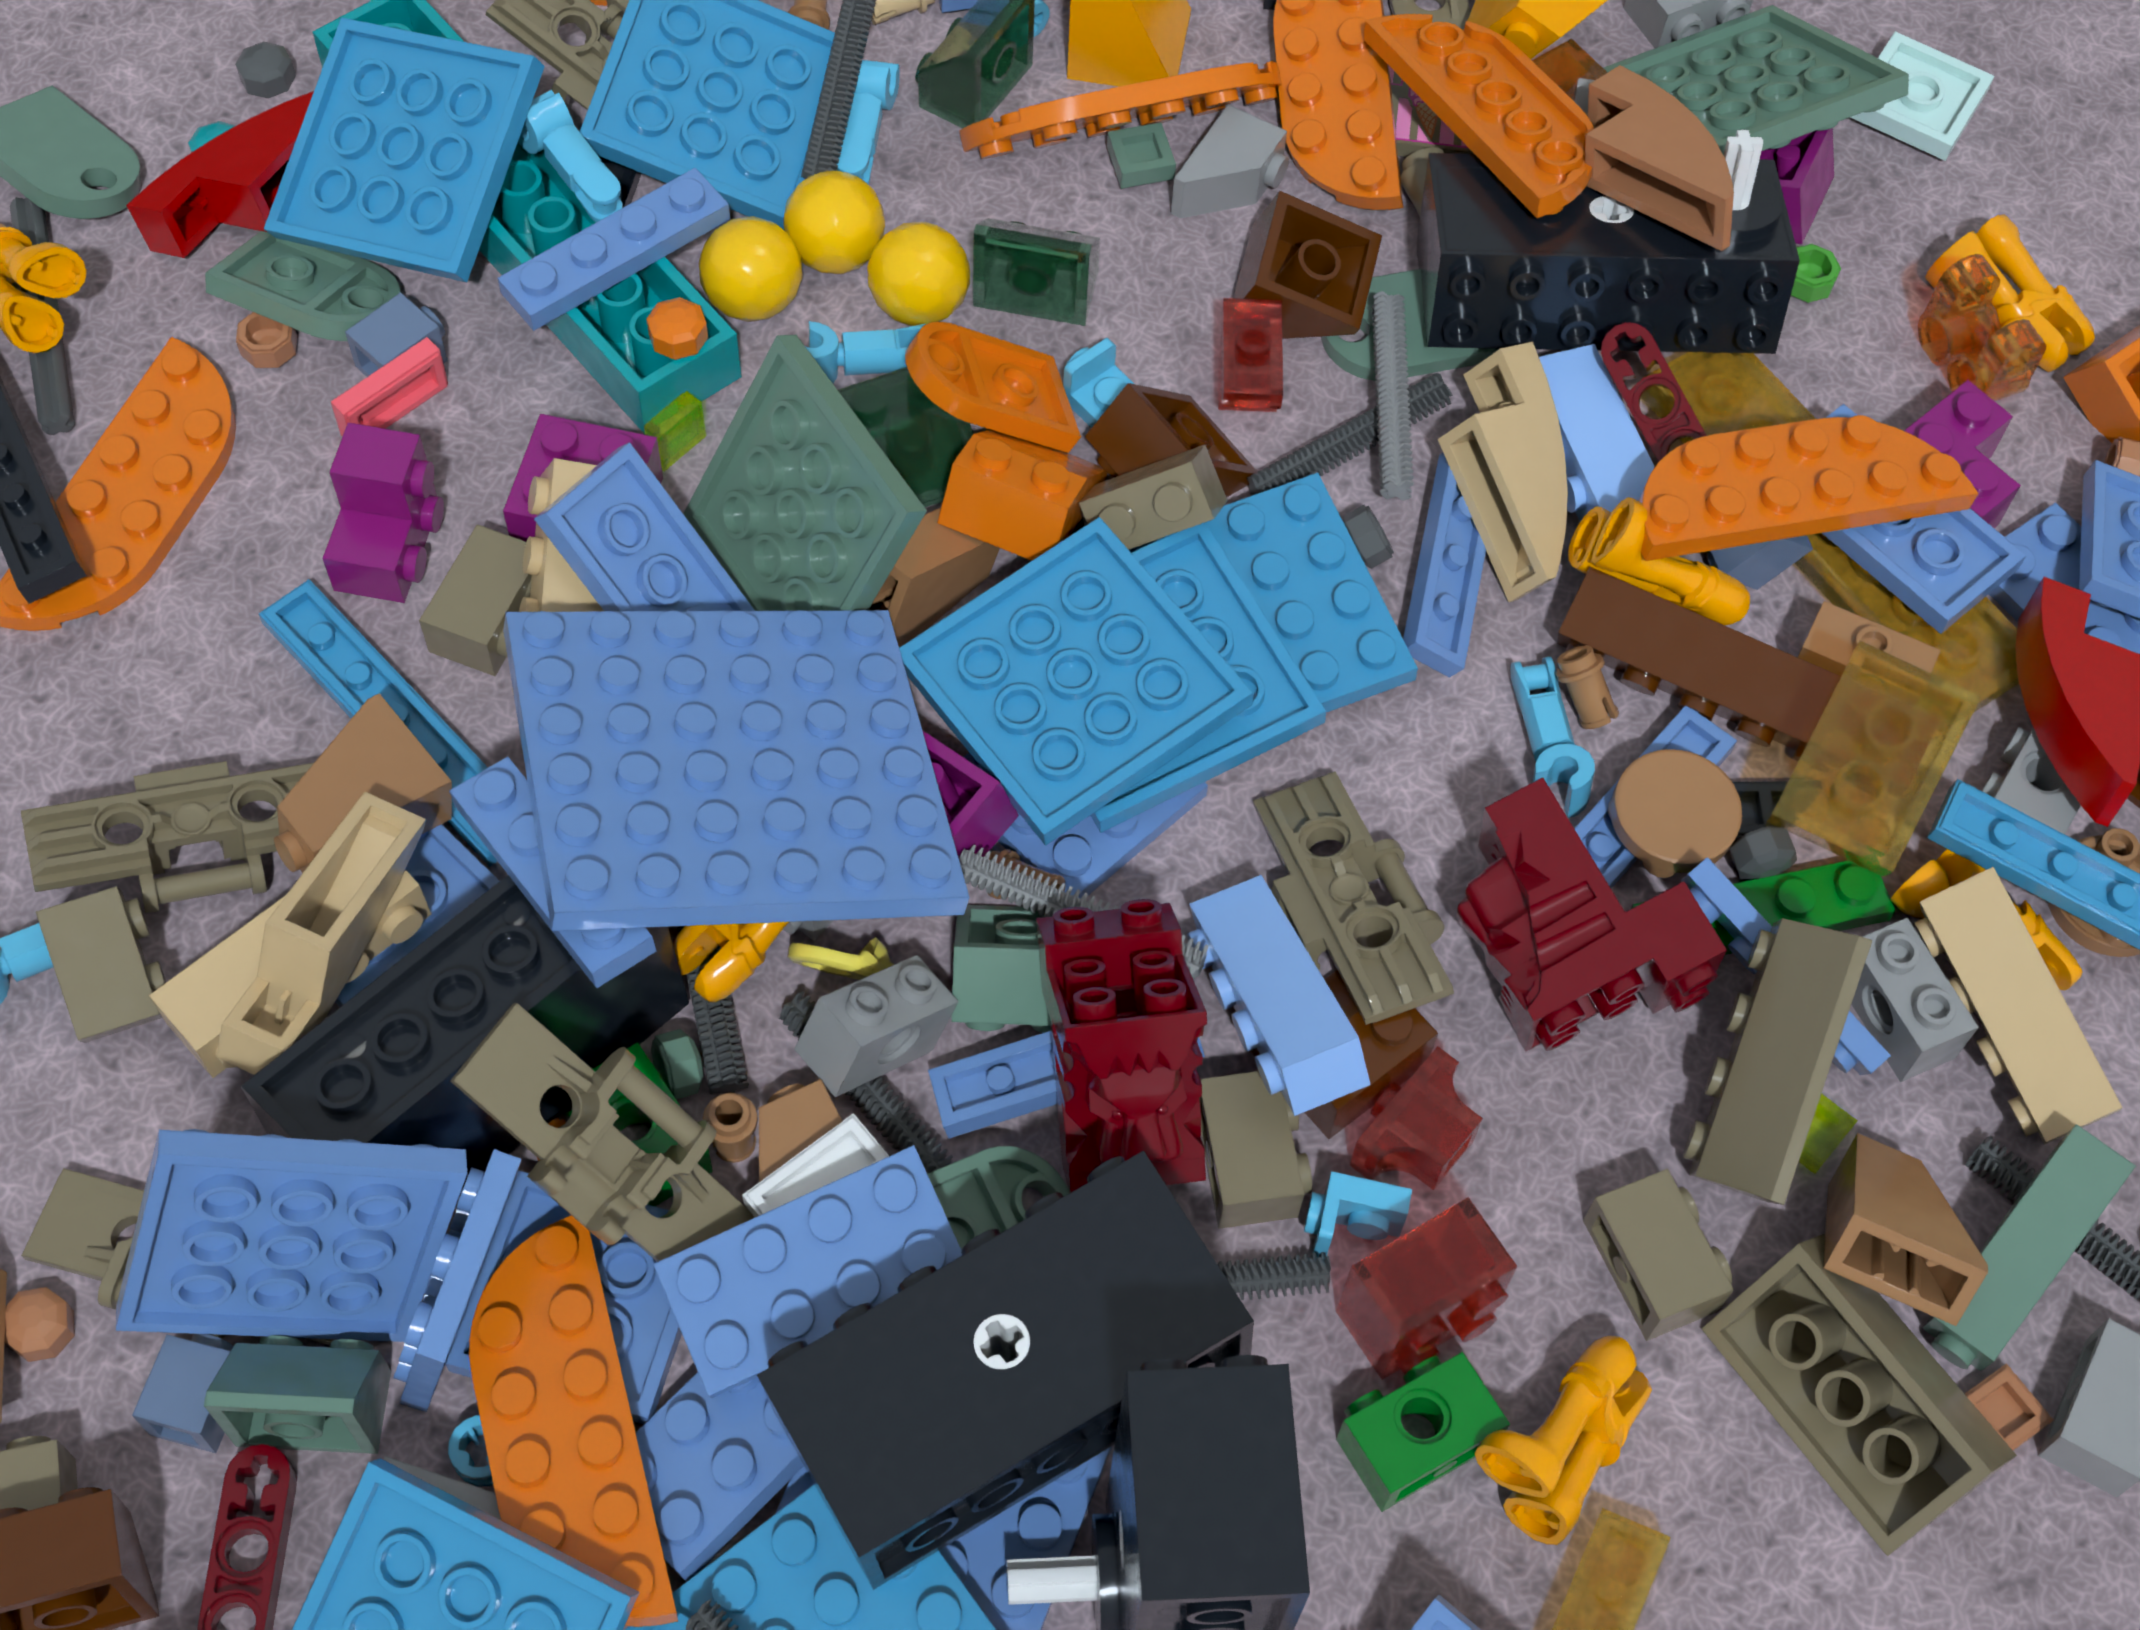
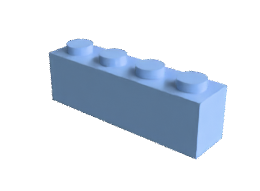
(1598, 435)
(1278, 997)

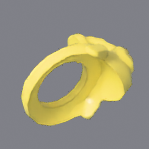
(870, 959)

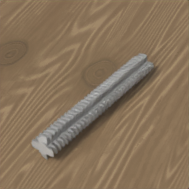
(1392, 396)
(1042, 897)

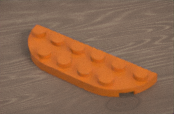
(1337, 101)
(1493, 103)
(1110, 108)
(1794, 484)
(136, 488)
(562, 1416)

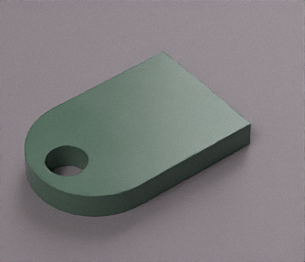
(60, 151)
(301, 285)
(1359, 356)
(988, 1188)

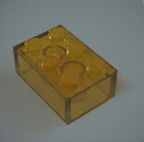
(1874, 759)

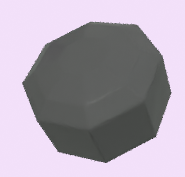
(265, 69)
(1368, 536)
(1763, 853)

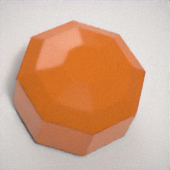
(677, 328)

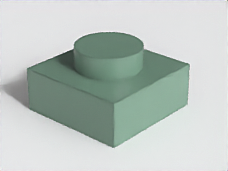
(1141, 155)

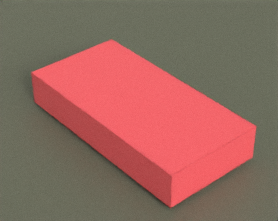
(393, 388)

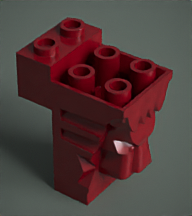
(1562, 935)
(1124, 1039)

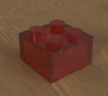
(1426, 1289)

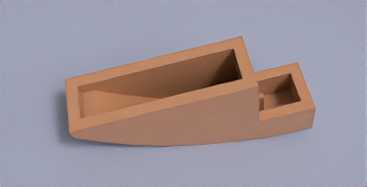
(1657, 157)

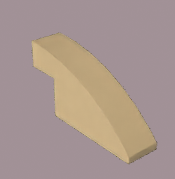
(1513, 468)
(320, 932)

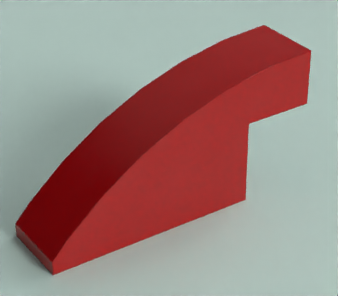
(220, 182)
(2080, 698)

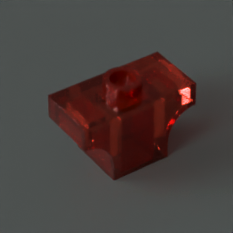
(1250, 355)
(1418, 1126)

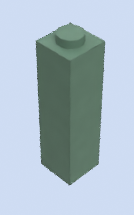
(2033, 1246)

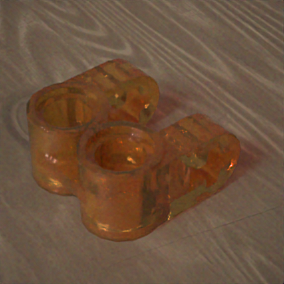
(1966, 333)

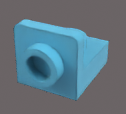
(1093, 380)
(1363, 1205)

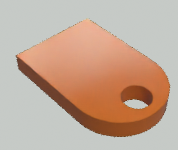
(993, 384)

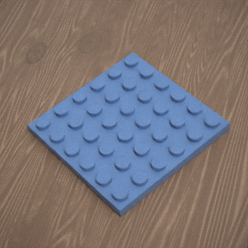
(727, 769)

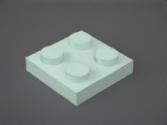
(1939, 97)

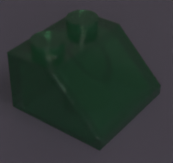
(978, 61)
(1034, 270)
(910, 431)

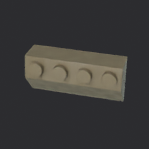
(1777, 1058)
(1858, 1395)

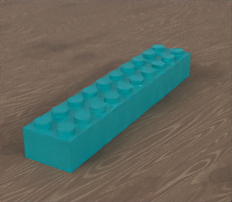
(540, 212)

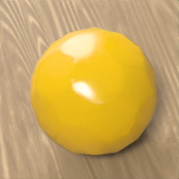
(834, 221)
(750, 269)
(918, 273)

